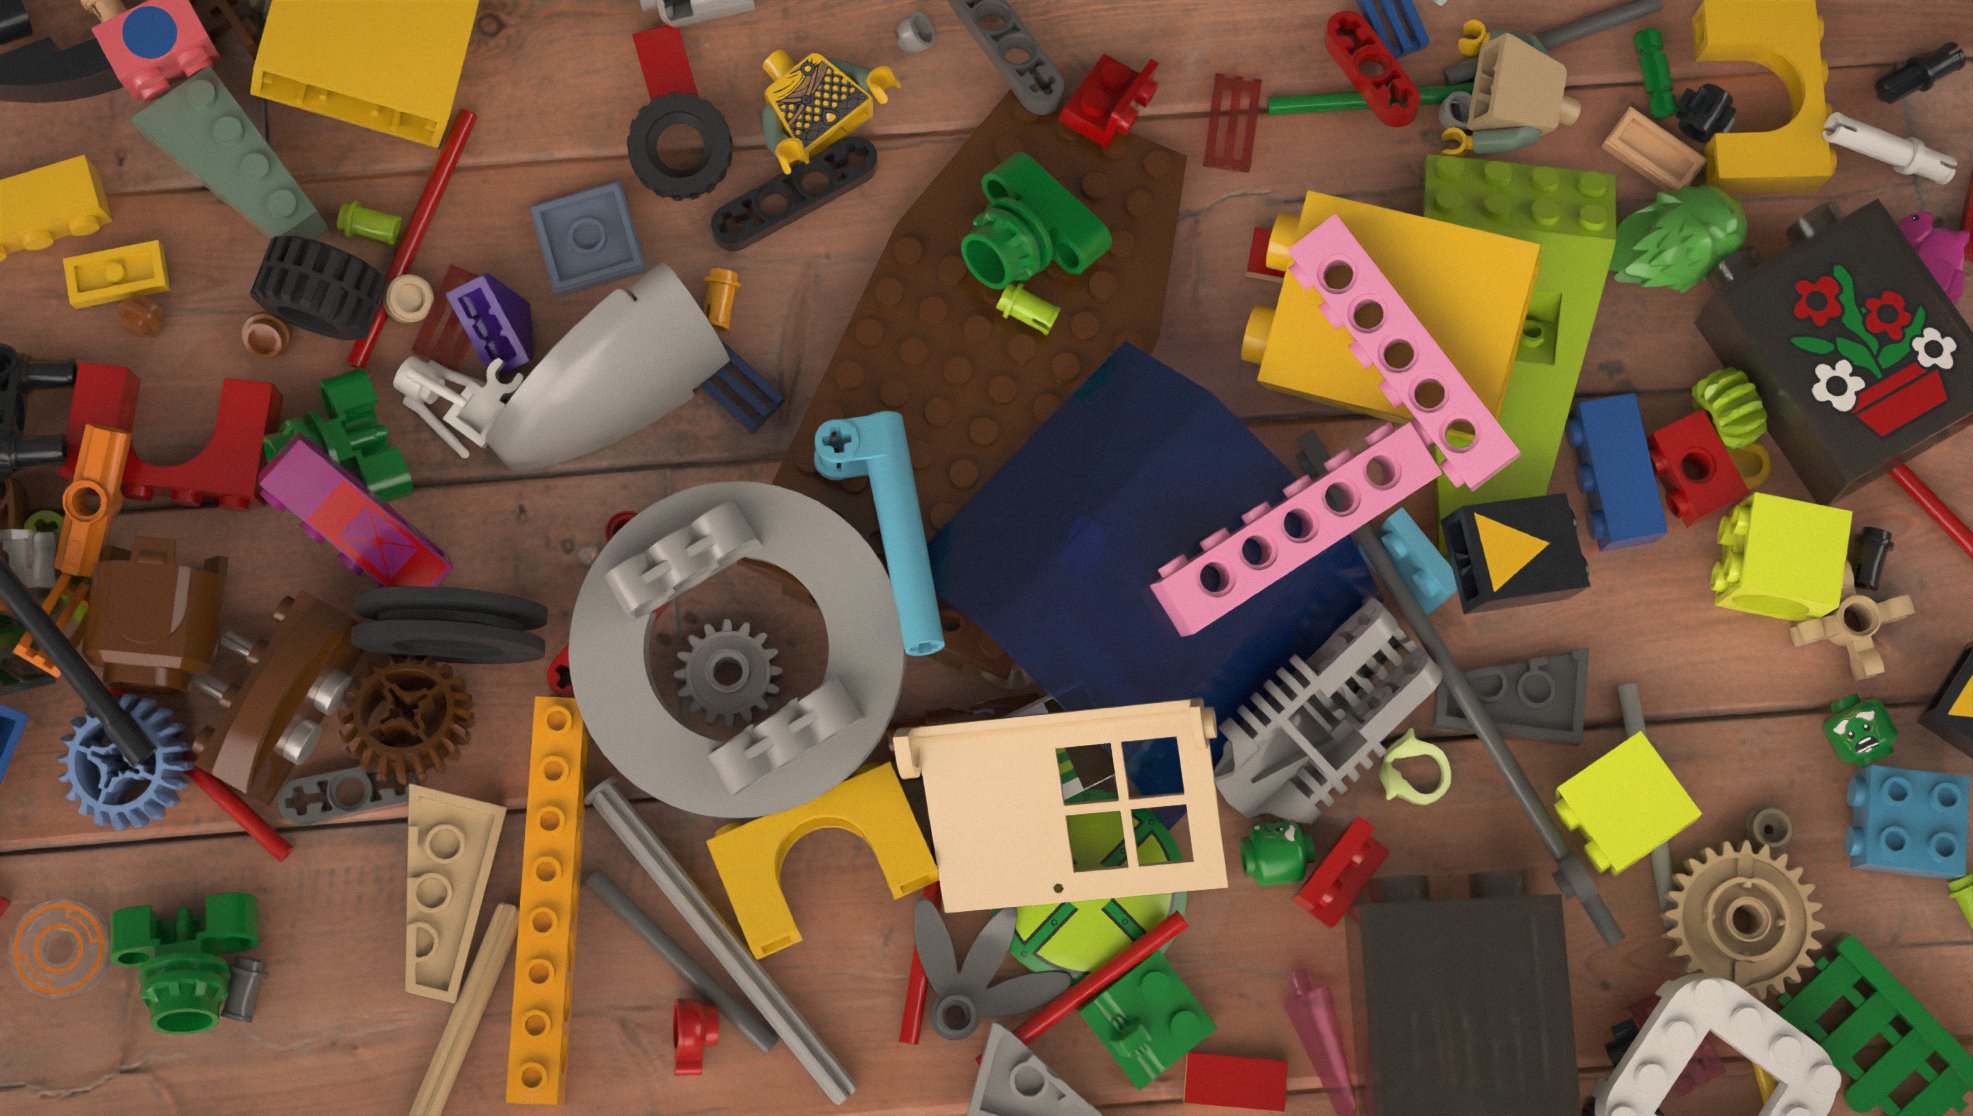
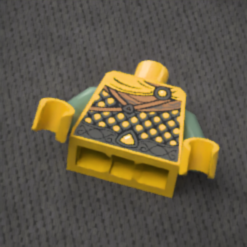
(817, 103)

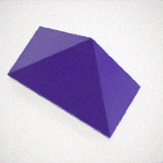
(494, 321)

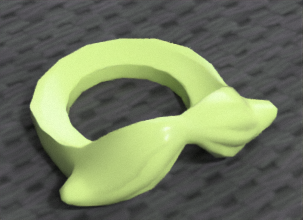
(1397, 786)

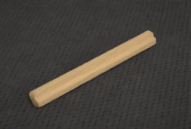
(467, 1012)

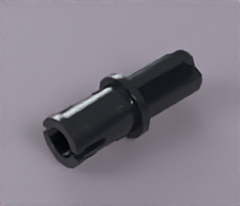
(1920, 73)

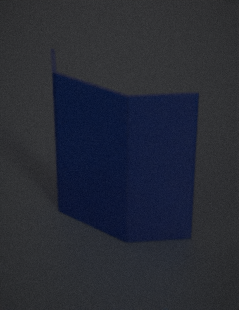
(1083, 518)

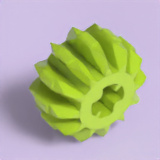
(1731, 407)

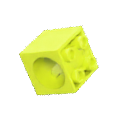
(1781, 558)
(1625, 805)

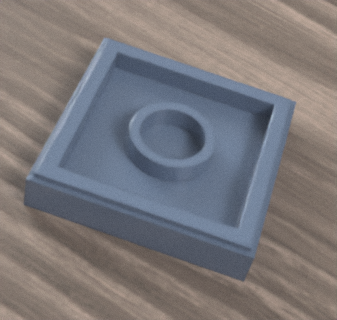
(587, 239)

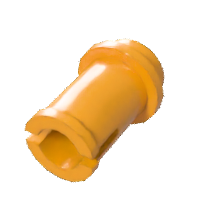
(720, 297)

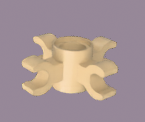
(1864, 657)

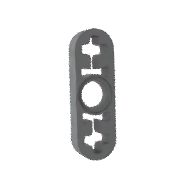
(317, 811)

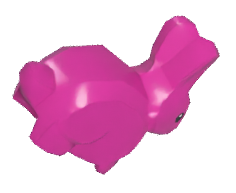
(1939, 250)

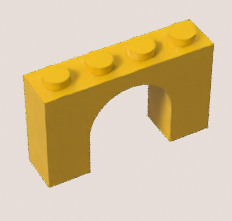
(1787, 41)
(753, 853)

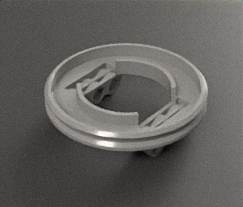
(800, 747)

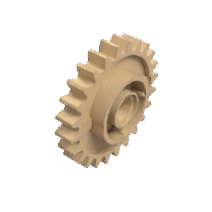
(1775, 906)

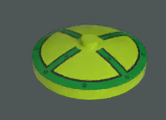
(1088, 933)

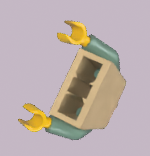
(1514, 92)

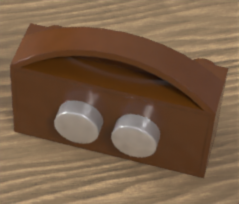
(279, 707)

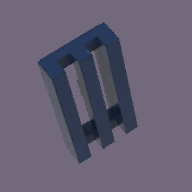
(764, 411)

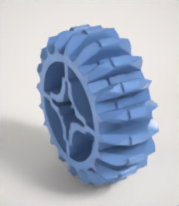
(106, 795)

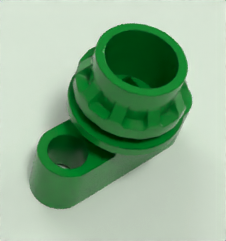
(1029, 226)
(350, 435)
(178, 960)

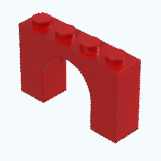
(221, 473)

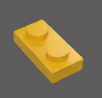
(116, 274)

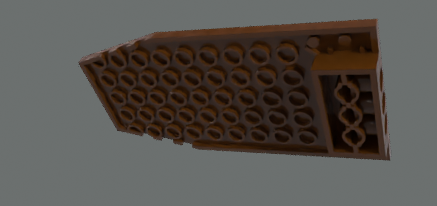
(960, 371)

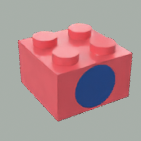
(156, 46)

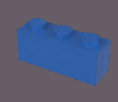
(1615, 472)

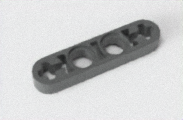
(1013, 36)

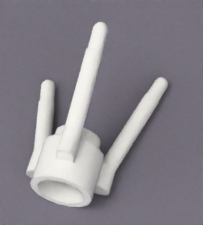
(425, 383)

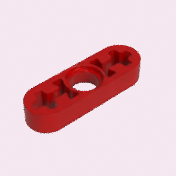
(1372, 89)

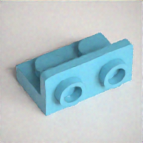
(1417, 560)

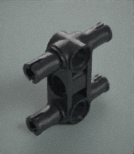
(18, 379)

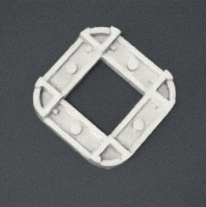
(1679, 1025)

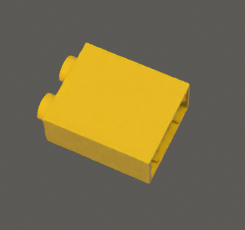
(367, 61)
(1456, 280)

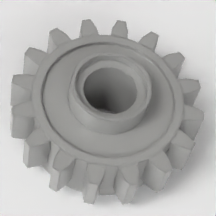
(719, 650)

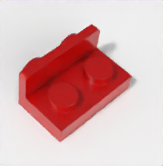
(1109, 100)
(1341, 873)

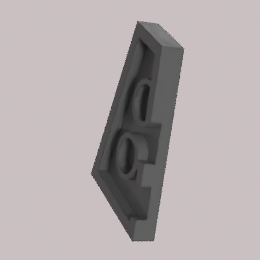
(1525, 699)

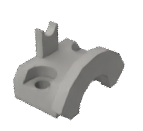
(32, 556)

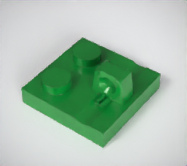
(1147, 1019)

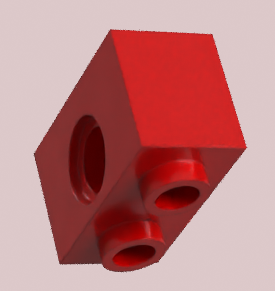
(1697, 442)

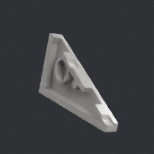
(1020, 1083)

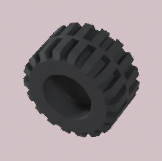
(318, 287)

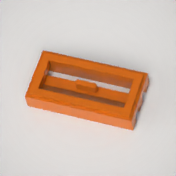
(77, 595)

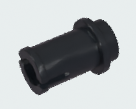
(1870, 557)

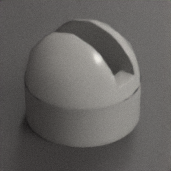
(915, 33)
(1461, 102)

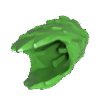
(1679, 237)

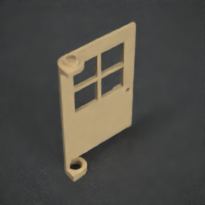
(1004, 813)

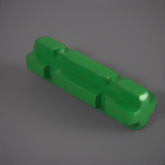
(1655, 73)

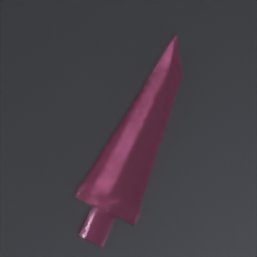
(1318, 1031)

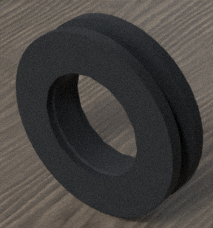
(449, 625)

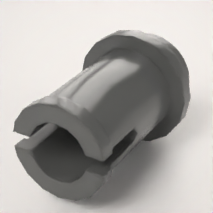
(244, 988)

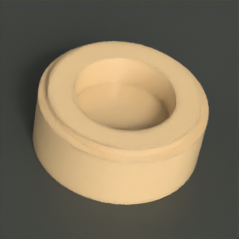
(408, 298)

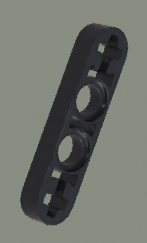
(790, 187)

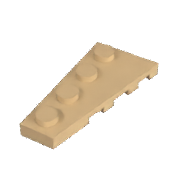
(447, 875)

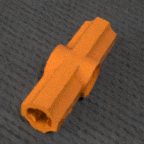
(100, 468)

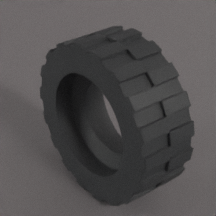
(680, 110)

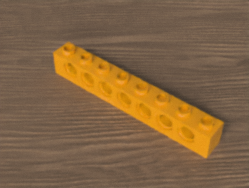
(548, 904)

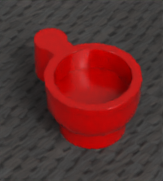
(692, 1030)

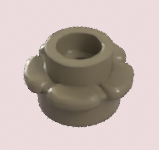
(1778, 820)

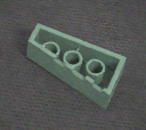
(222, 149)

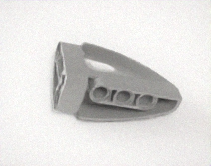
(610, 375)

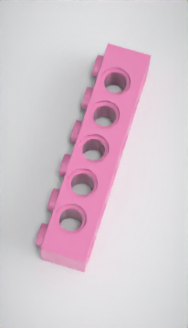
(1335, 246)
(1405, 469)

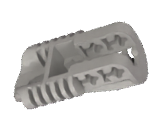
(1315, 723)

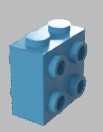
(1908, 822)

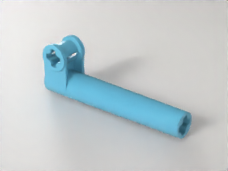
(879, 448)

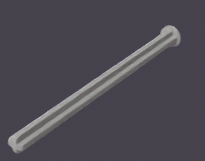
(722, 941)

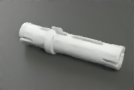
(1905, 155)

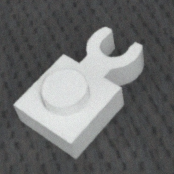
(482, 404)

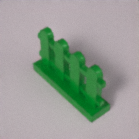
(1873, 1016)

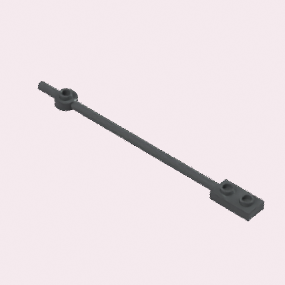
(1572, 875)

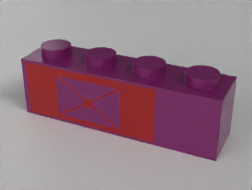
(350, 517)

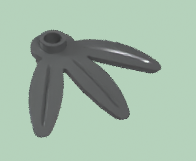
(980, 965)

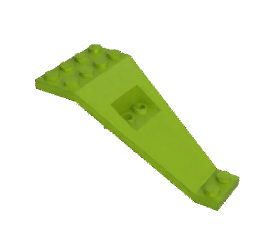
(1576, 225)

